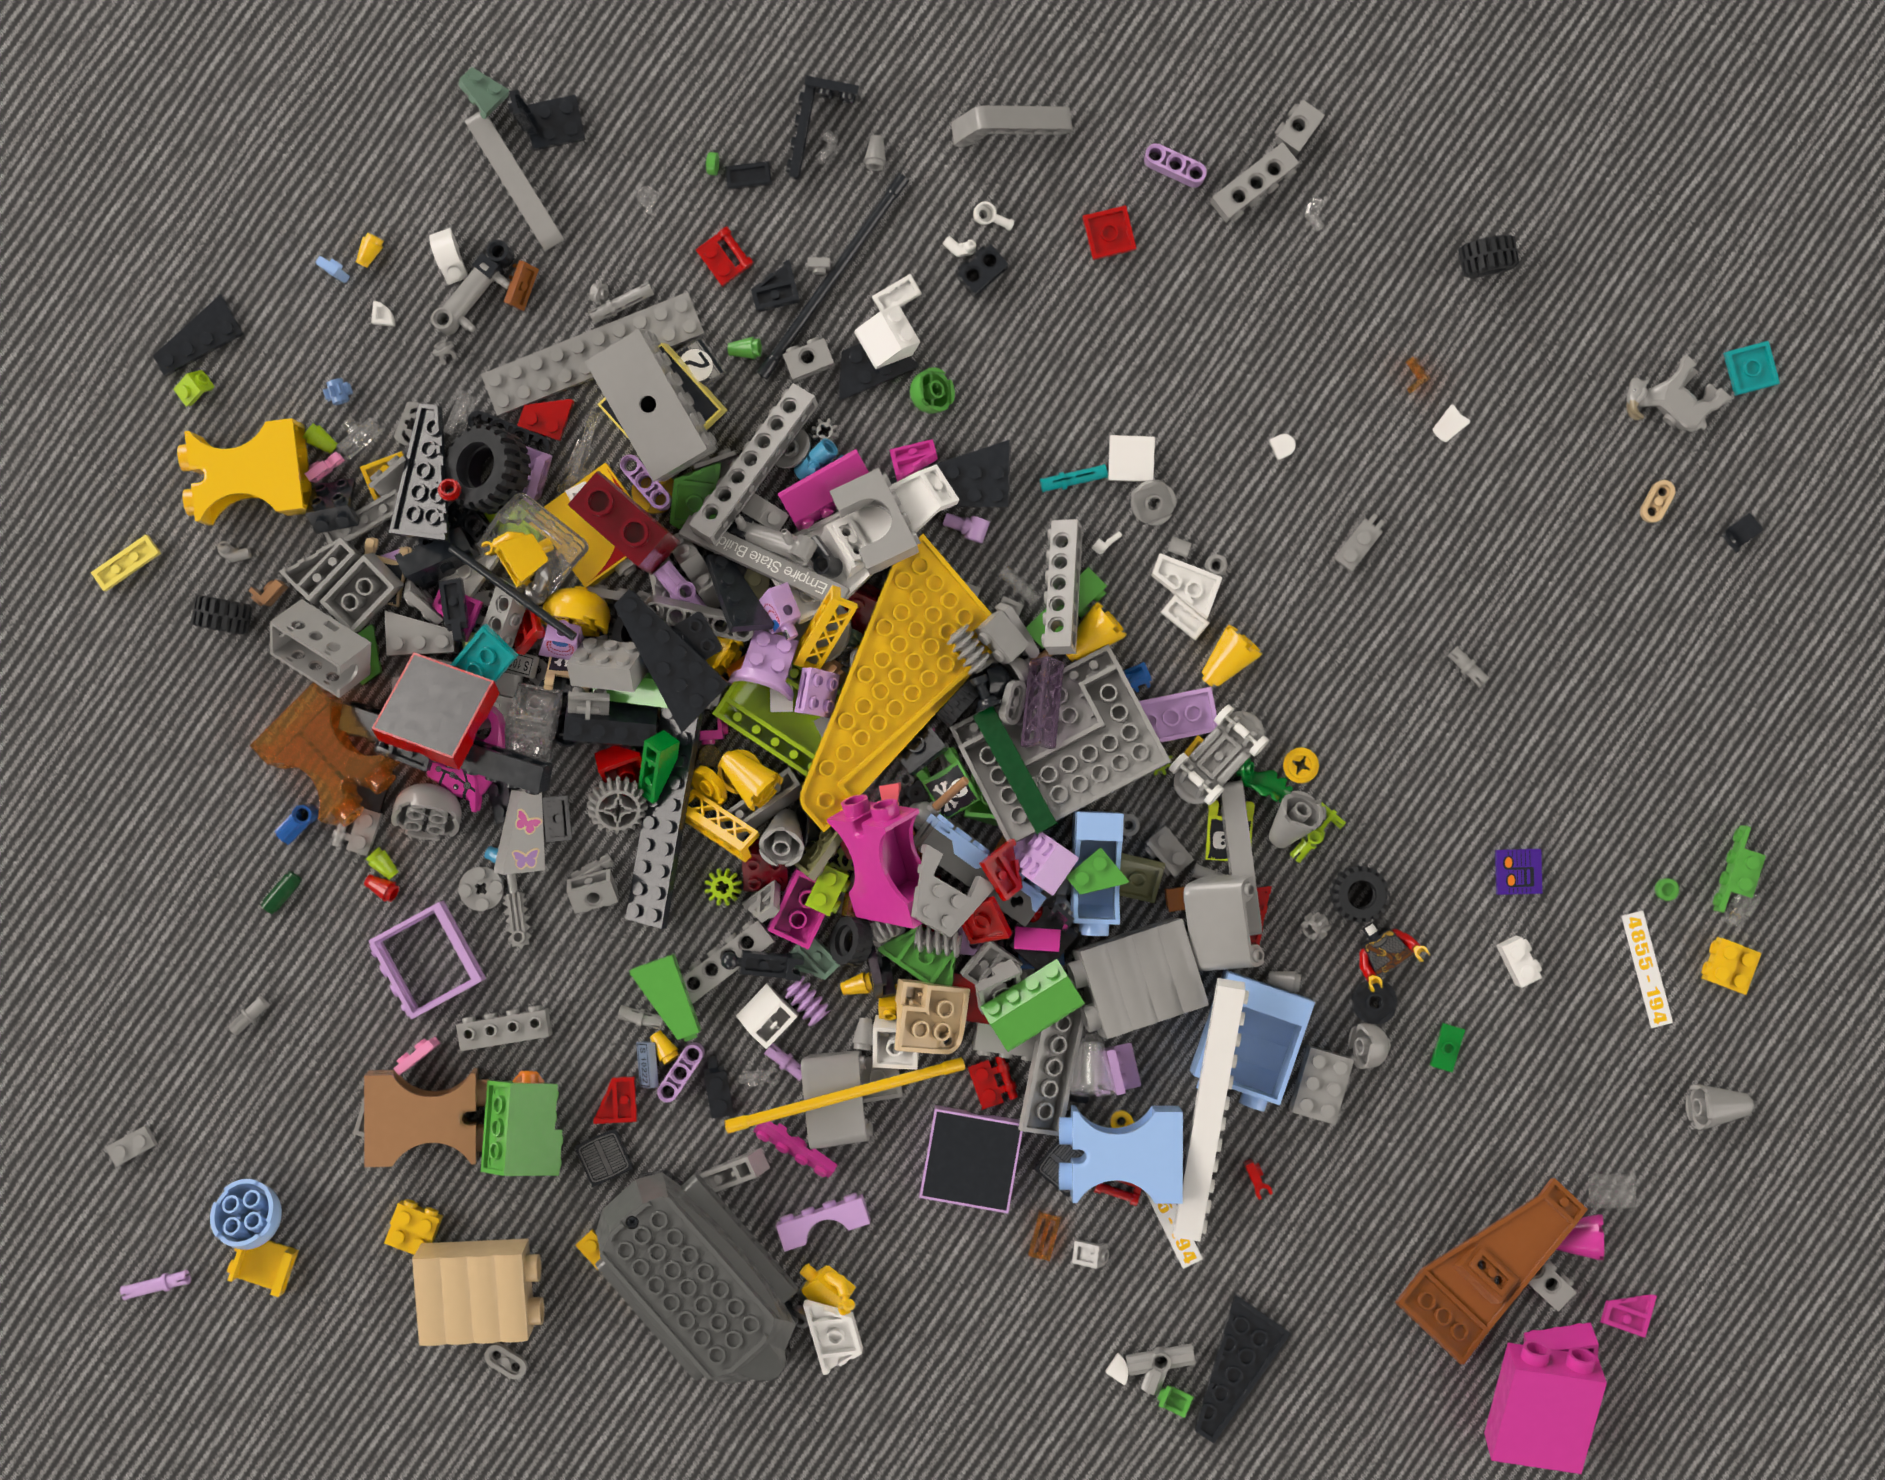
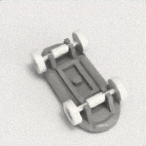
(1218, 756)

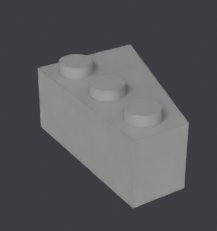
(411, 635)

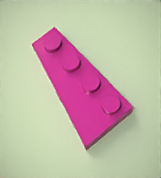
(796, 1147)

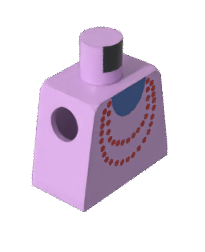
(782, 610)
(559, 646)

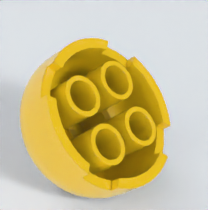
(579, 608)

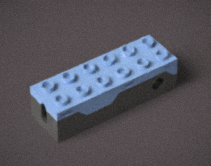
(962, 860)

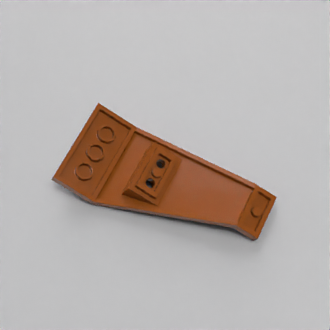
(1461, 1301)

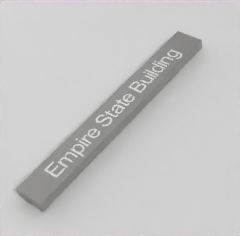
(767, 564)

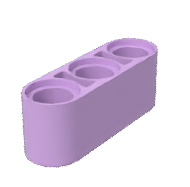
(1182, 174)
(636, 477)
(673, 1080)

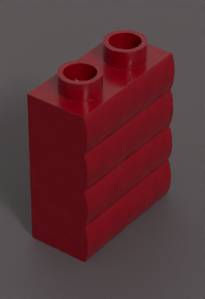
(624, 523)

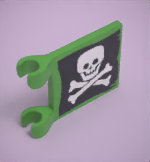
(944, 780)

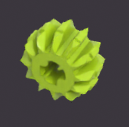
(726, 880)

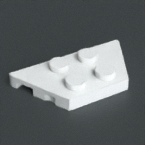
(833, 1335)

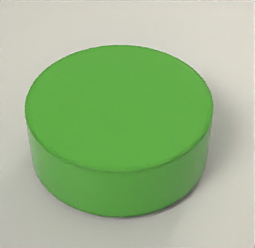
(712, 163)
(1667, 889)

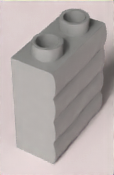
(1137, 978)

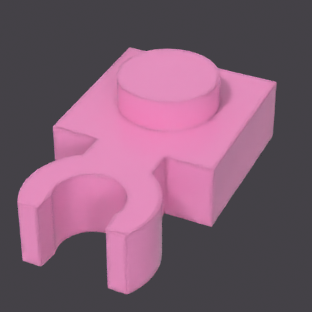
(319, 470)

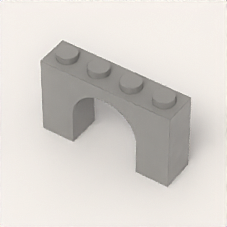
(874, 490)

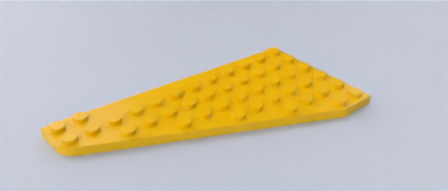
(895, 678)

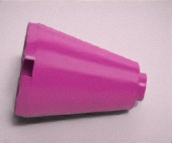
(1586, 1238)

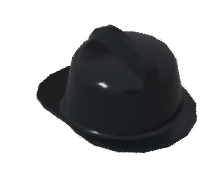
(809, 829)

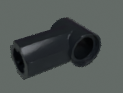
(823, 560)

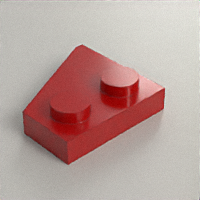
(547, 418)
(1003, 870)
(619, 1102)

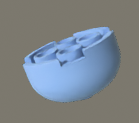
(246, 1214)

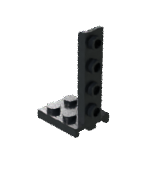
(826, 89)
(549, 121)
(1057, 918)

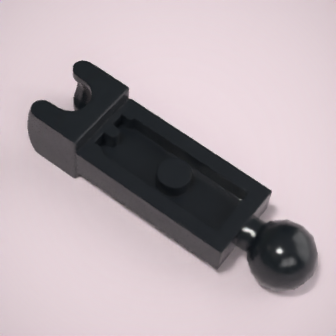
(764, 964)

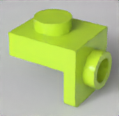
(193, 386)

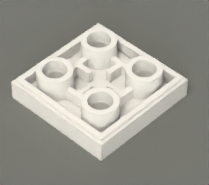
(1131, 458)

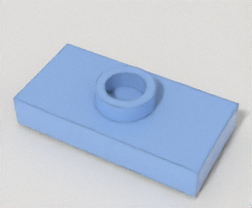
(333, 268)

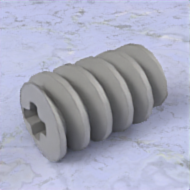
(969, 650)
(936, 940)

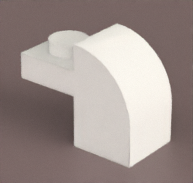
(448, 256)

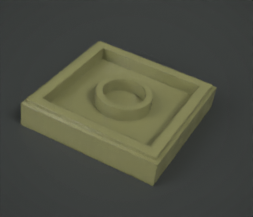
(1143, 877)

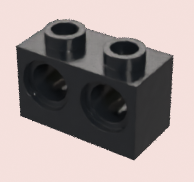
(986, 274)

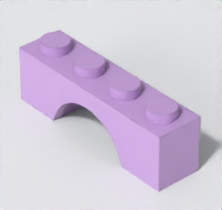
(849, 1212)

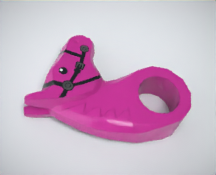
(465, 785)

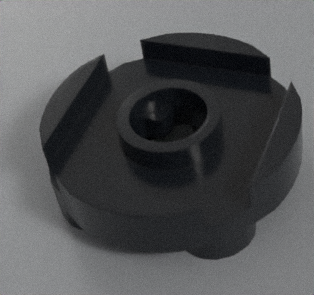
(1373, 1015)

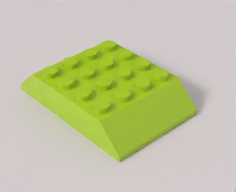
(783, 734)

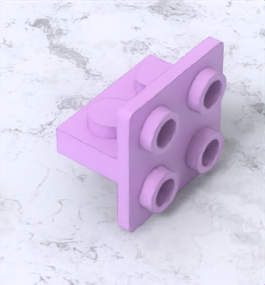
(817, 692)
(1123, 1067)

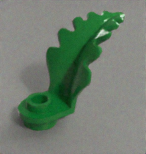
(1264, 782)

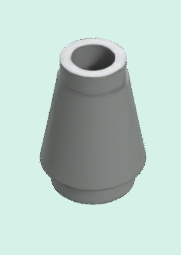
(875, 153)
(1285, 980)
(863, 1035)

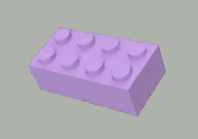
(1044, 861)

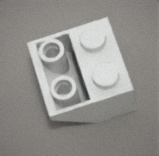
(767, 1016)

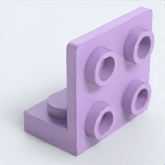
(539, 469)

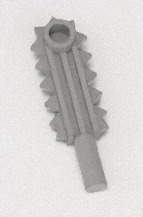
(514, 901)

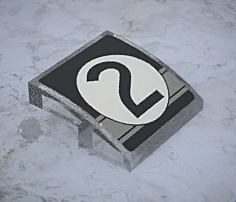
(702, 362)

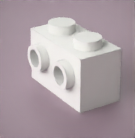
(1519, 961)

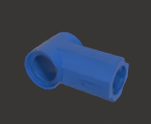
(295, 823)

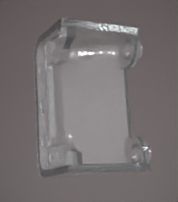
(528, 516)

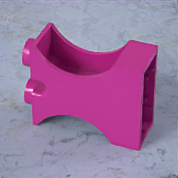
(882, 857)

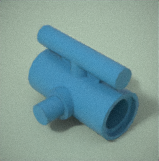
(817, 458)

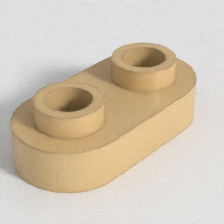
(1656, 502)

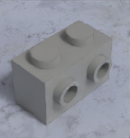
(1001, 637)

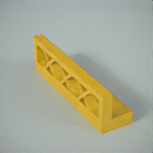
(818, 624)
(714, 832)

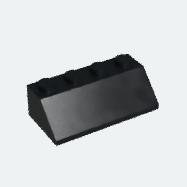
(624, 726)

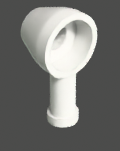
(990, 216)

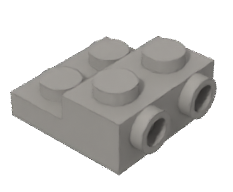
(1003, 977)

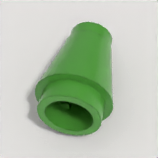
(745, 348)

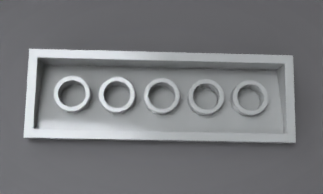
(1051, 1075)

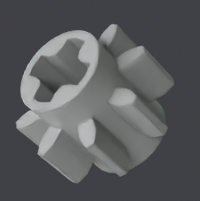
(827, 425)
(1315, 926)

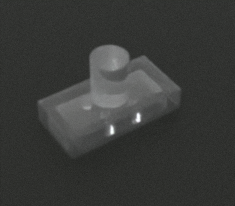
(358, 435)

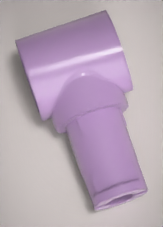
(972, 528)

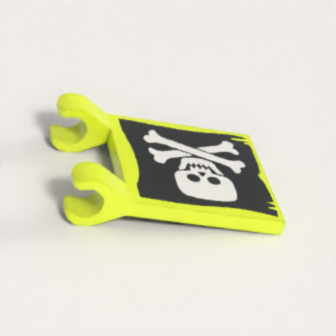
(1215, 833)

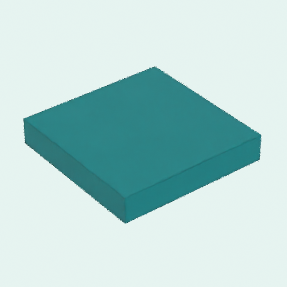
(1751, 368)

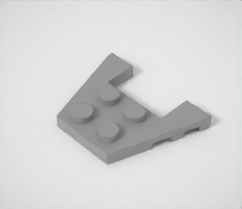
(941, 904)

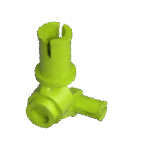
(1315, 837)

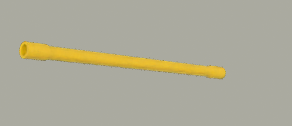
(745, 1121)

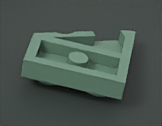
(483, 91)
(816, 960)

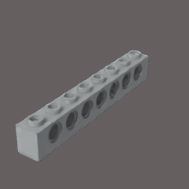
(713, 529)

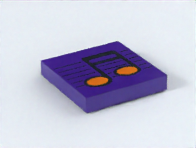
(1518, 871)

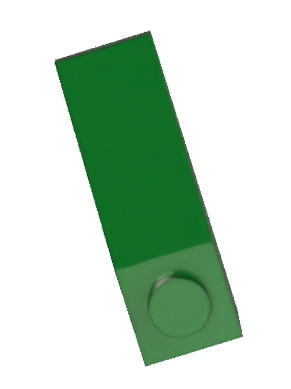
(658, 760)

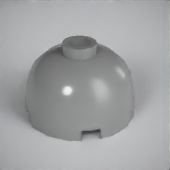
(1369, 1045)

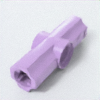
(673, 581)

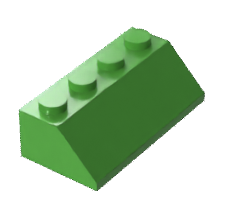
(1032, 1005)

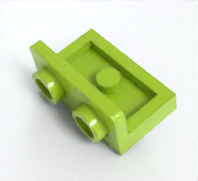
(827, 891)

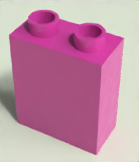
(1545, 1407)

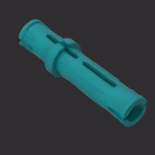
(1073, 478)

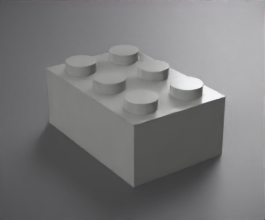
(362, 592)
(606, 665)
(1321, 1084)

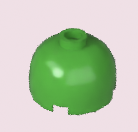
(932, 391)

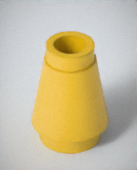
(369, 249)
(857, 985)
(665, 1049)

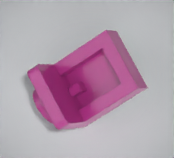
(710, 736)

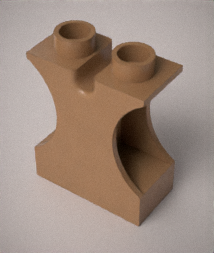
(406, 1116)

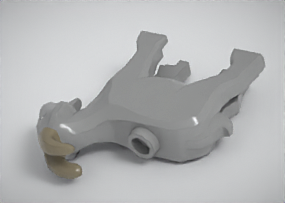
(1674, 400)

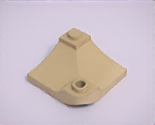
(930, 1016)

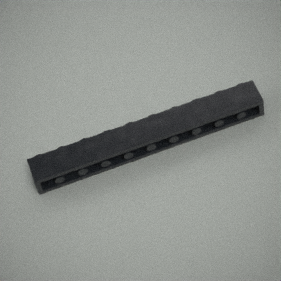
(482, 759)

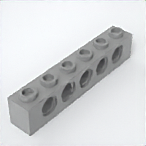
(1065, 640)
(762, 939)

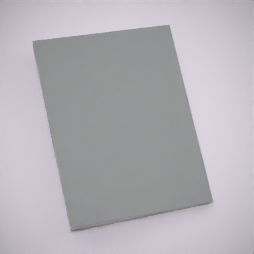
(1099, 746)

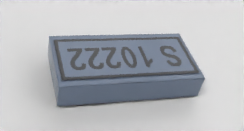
(647, 1064)

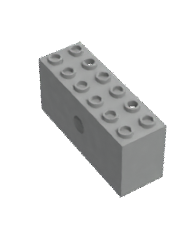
(672, 433)

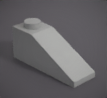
(763, 512)
(736, 1170)

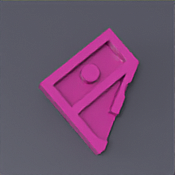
(912, 458)
(1629, 1313)

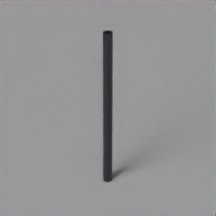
(512, 592)

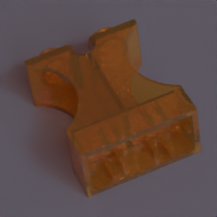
(310, 740)

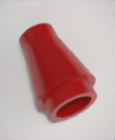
(383, 888)

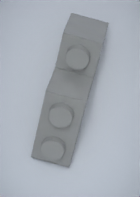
(696, 570)

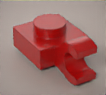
(1255, 1172)

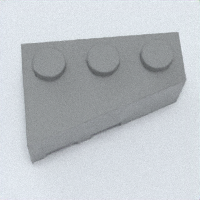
(322, 570)

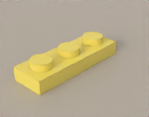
(125, 563)

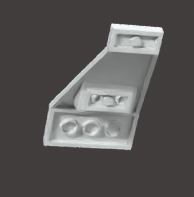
(920, 497)

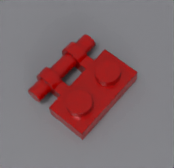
(986, 1085)

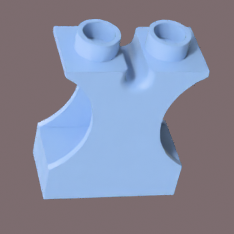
(1090, 832)
(1139, 1153)

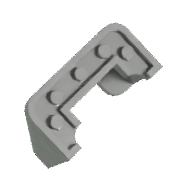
(1220, 922)
(842, 1121)

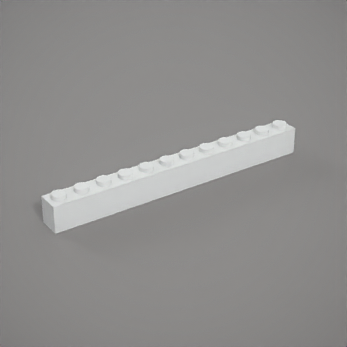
(1209, 1108)

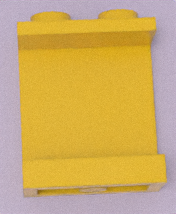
(265, 1266)

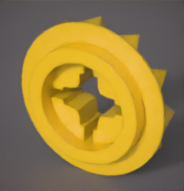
(1310, 761)

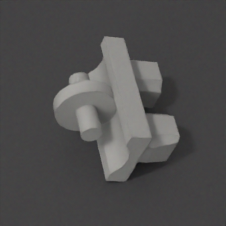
(588, 703)

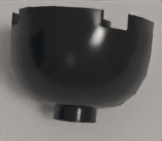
(998, 679)

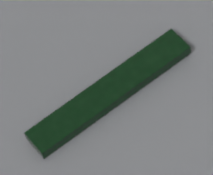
(1015, 770)

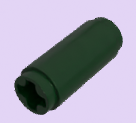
(281, 892)

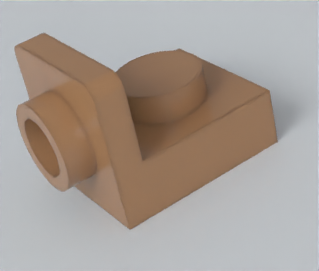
(271, 593)

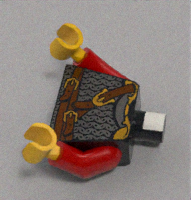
(1385, 952)

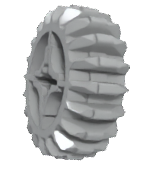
(601, 805)

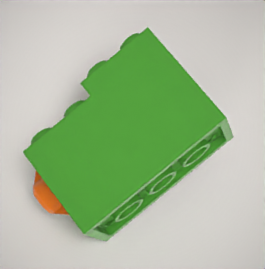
(521, 1127)

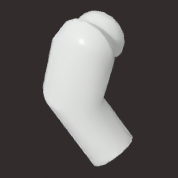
(960, 249)

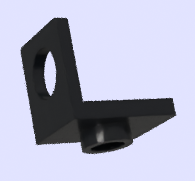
(1742, 531)

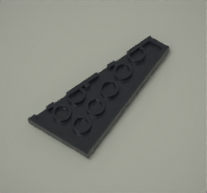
(980, 476)

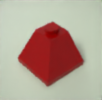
(619, 762)

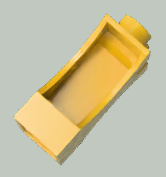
(264, 468)

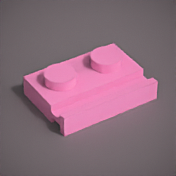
(422, 1049)

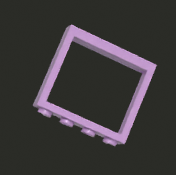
(459, 943)

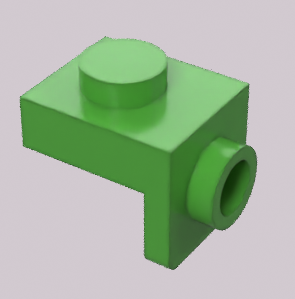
(1175, 1400)

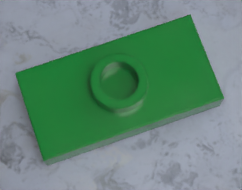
(1447, 1047)

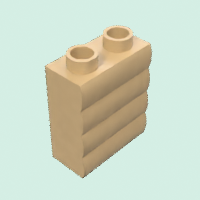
(476, 1292)

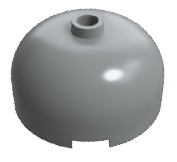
(430, 801)

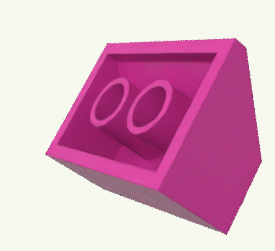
(795, 919)
(1566, 1337)

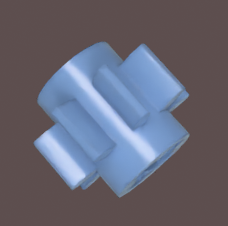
(337, 391)

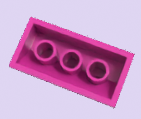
(811, 496)

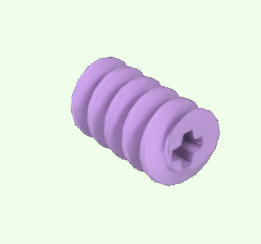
(806, 1001)

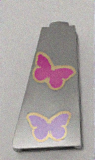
(522, 835)

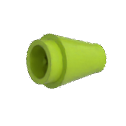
(320, 438)
(382, 863)

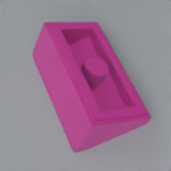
(1037, 939)

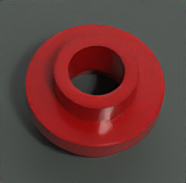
(447, 484)

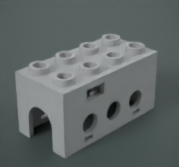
(322, 642)

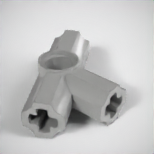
(1154, 1372)

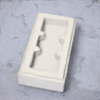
(897, 294)
(1184, 617)

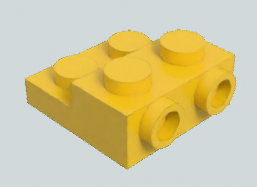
(1730, 965)
(412, 1226)

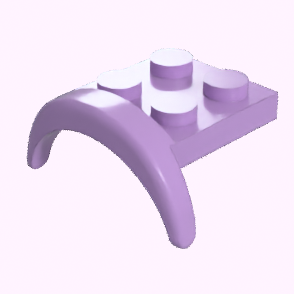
(768, 662)

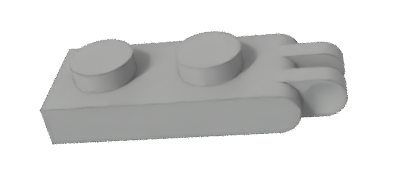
(1359, 543)

